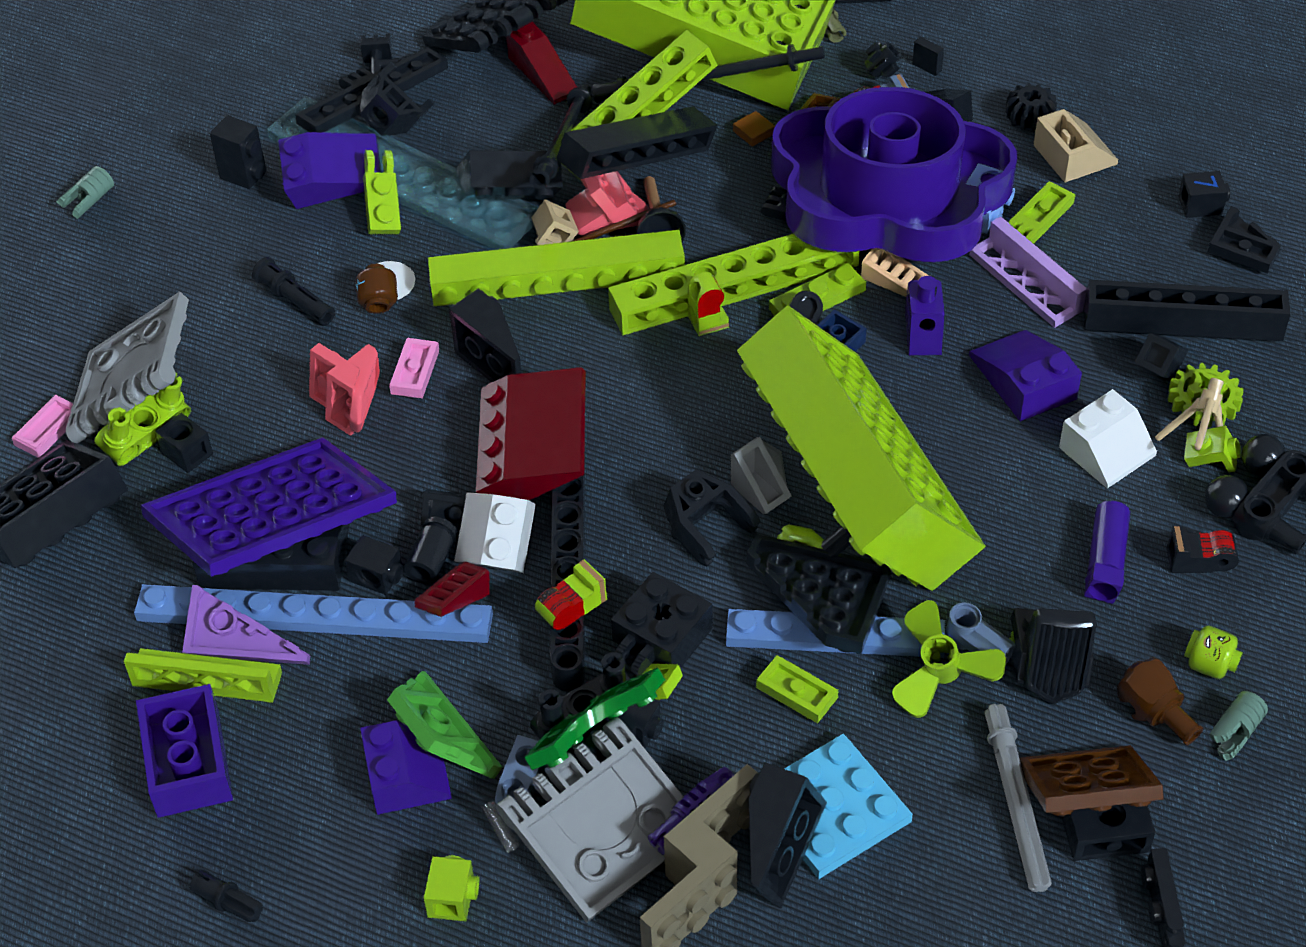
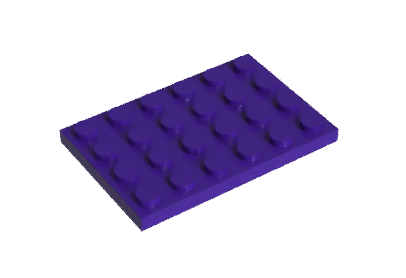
(267, 506)

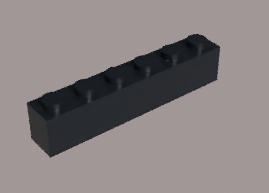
(636, 142)
(1186, 310)

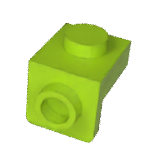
(1217, 447)

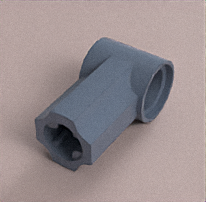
(977, 633)

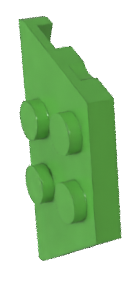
(440, 726)

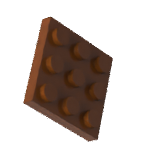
(1091, 780)

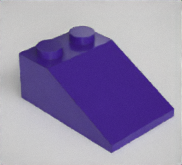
(325, 165)
(1028, 373)

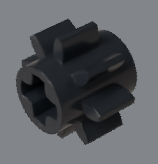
(882, 59)

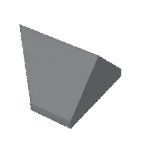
(760, 475)

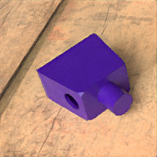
(923, 302)

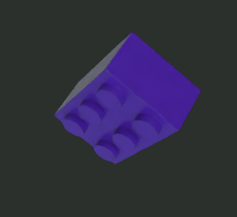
(184, 750)

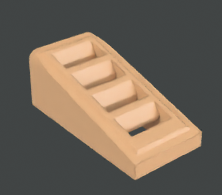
(879, 261)

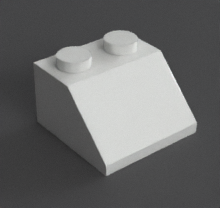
(1107, 439)
(495, 531)

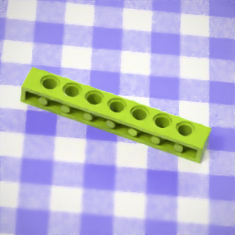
(739, 274)

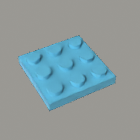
(858, 805)

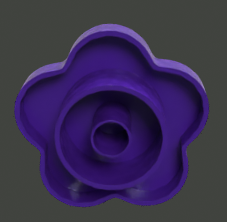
(890, 174)

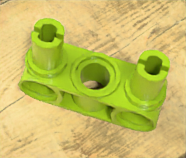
(123, 436)

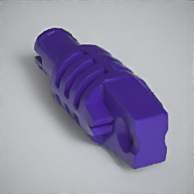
(688, 804)

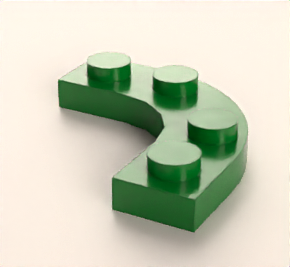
(612, 703)

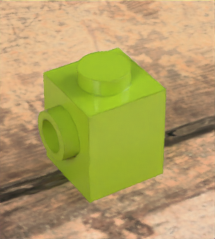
(450, 888)

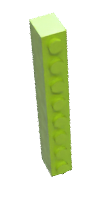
(554, 266)

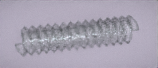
(500, 827)

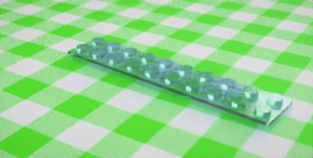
(433, 187)

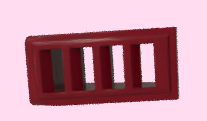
(455, 590)

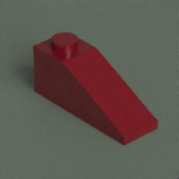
(539, 62)

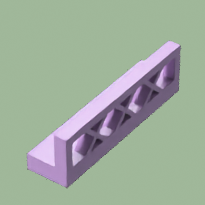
(1036, 271)

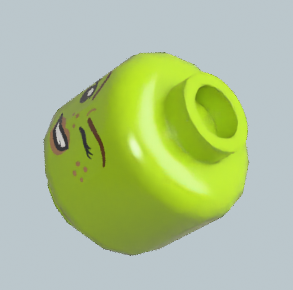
(1213, 652)

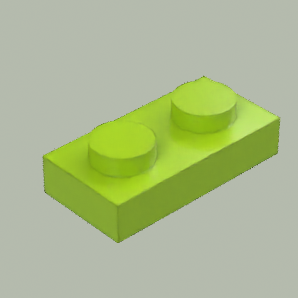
(797, 689)

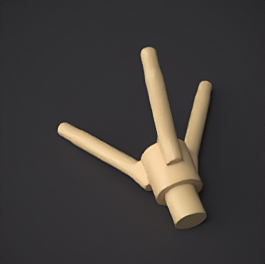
(1207, 404)

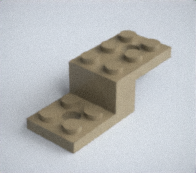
(700, 864)

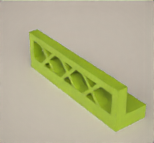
(183, 671)

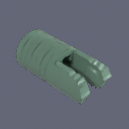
(87, 190)
(1238, 723)

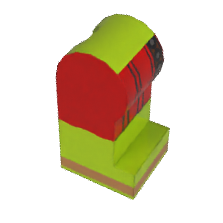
(705, 304)
(572, 596)

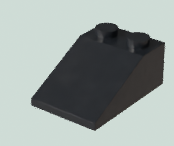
(484, 336)
(782, 823)

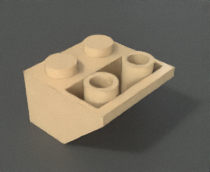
(1071, 146)

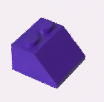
(401, 770)

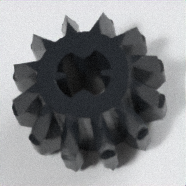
(1028, 104)

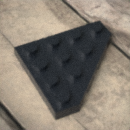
(829, 595)

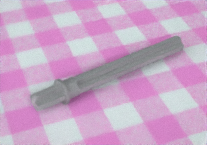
(1003, 739)

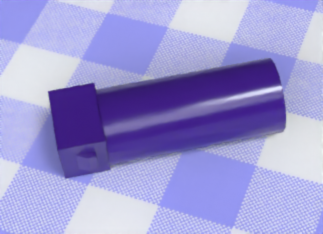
(1107, 551)

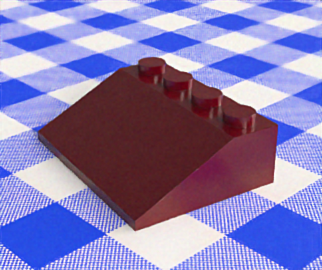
(531, 433)

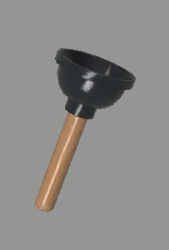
(658, 218)

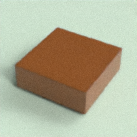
(753, 128)

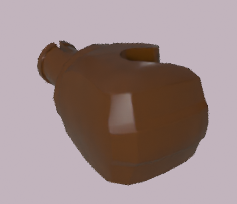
(1157, 698)

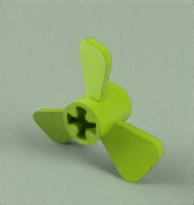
(918, 689)

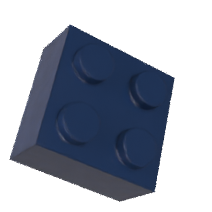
(844, 330)

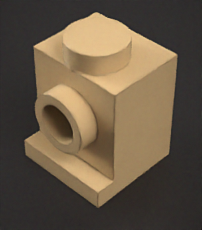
(553, 224)

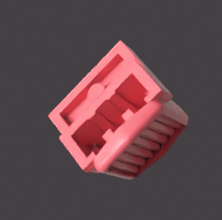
(604, 203)
(344, 385)

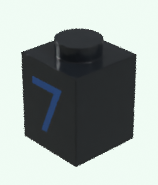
(1203, 194)

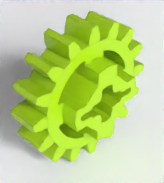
(1196, 381)

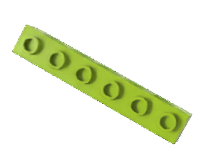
(656, 84)

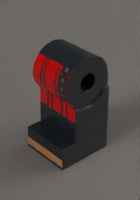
(1201, 551)

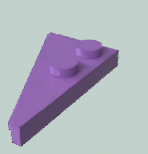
(224, 632)

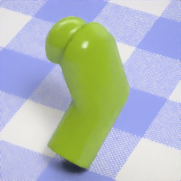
(802, 535)

